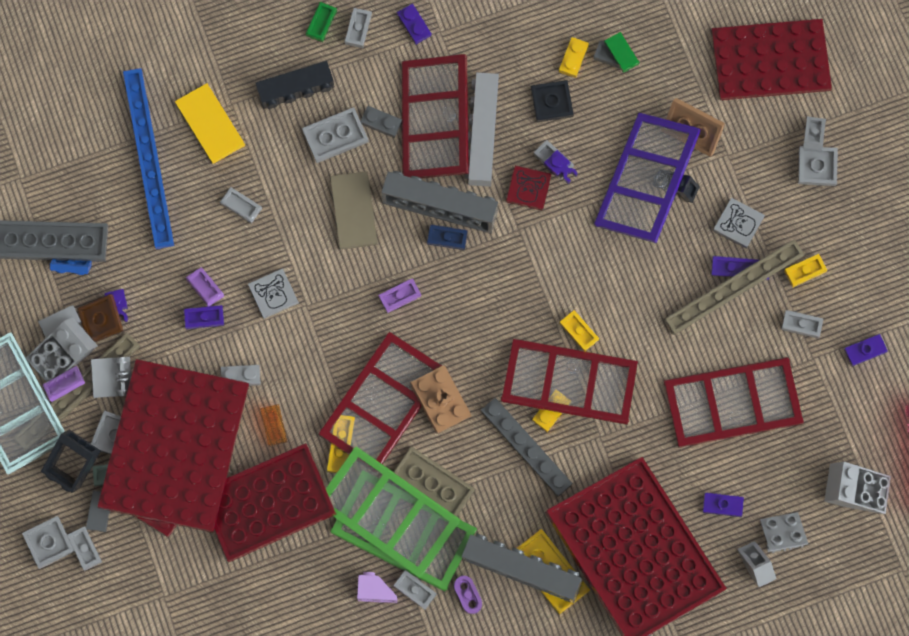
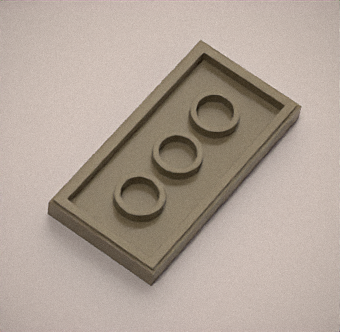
(353, 210)
(434, 481)

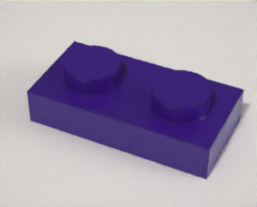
(414, 24)
(204, 317)

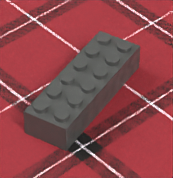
(439, 201)
(522, 568)

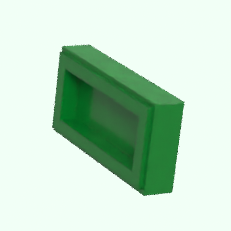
(321, 22)
(621, 52)

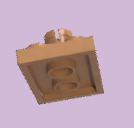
(710, 127)
(440, 399)

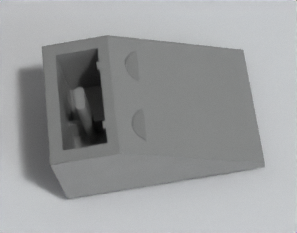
(61, 350)
(857, 487)

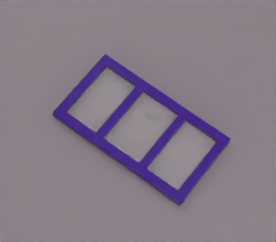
(647, 177)

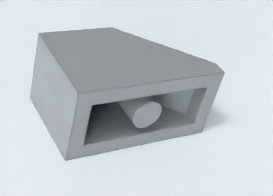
(757, 564)

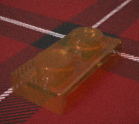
(273, 425)

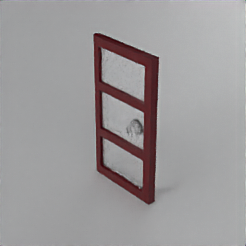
(435, 117)
(570, 381)
(379, 401)
(733, 402)

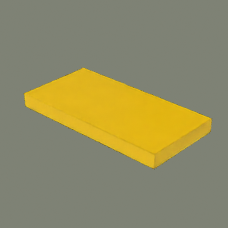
(210, 123)
(544, 548)

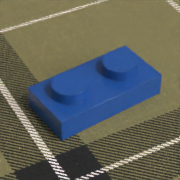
(72, 266)

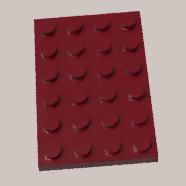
(771, 59)
(271, 502)

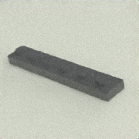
(526, 447)

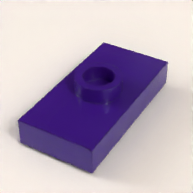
(865, 350)
(723, 505)

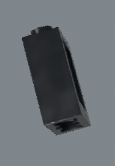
(78, 445)

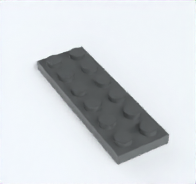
(53, 240)

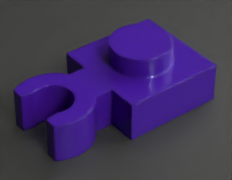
(559, 165)
(121, 303)

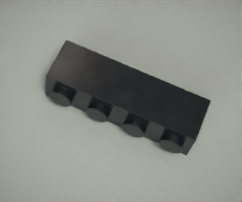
(294, 85)

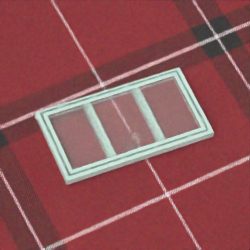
(26, 417)

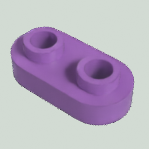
(468, 595)

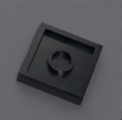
(552, 101)

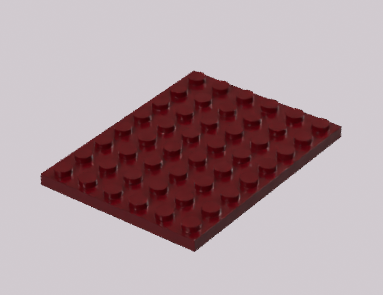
(174, 446)
(635, 550)

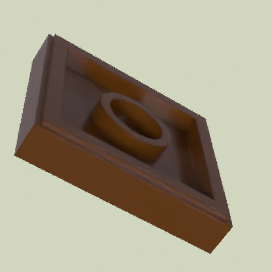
(100, 318)

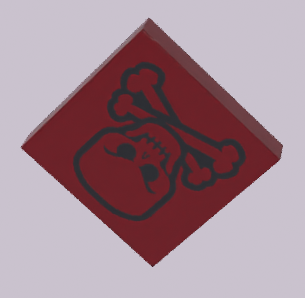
(529, 188)

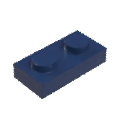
(447, 237)

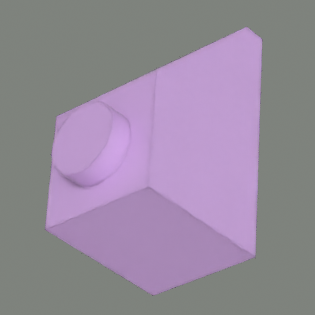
(373, 589)

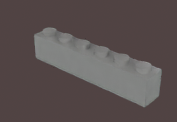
(483, 129)

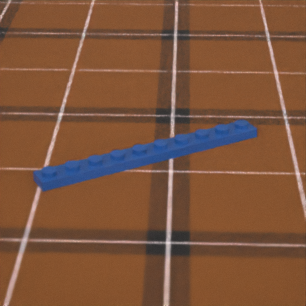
(148, 158)

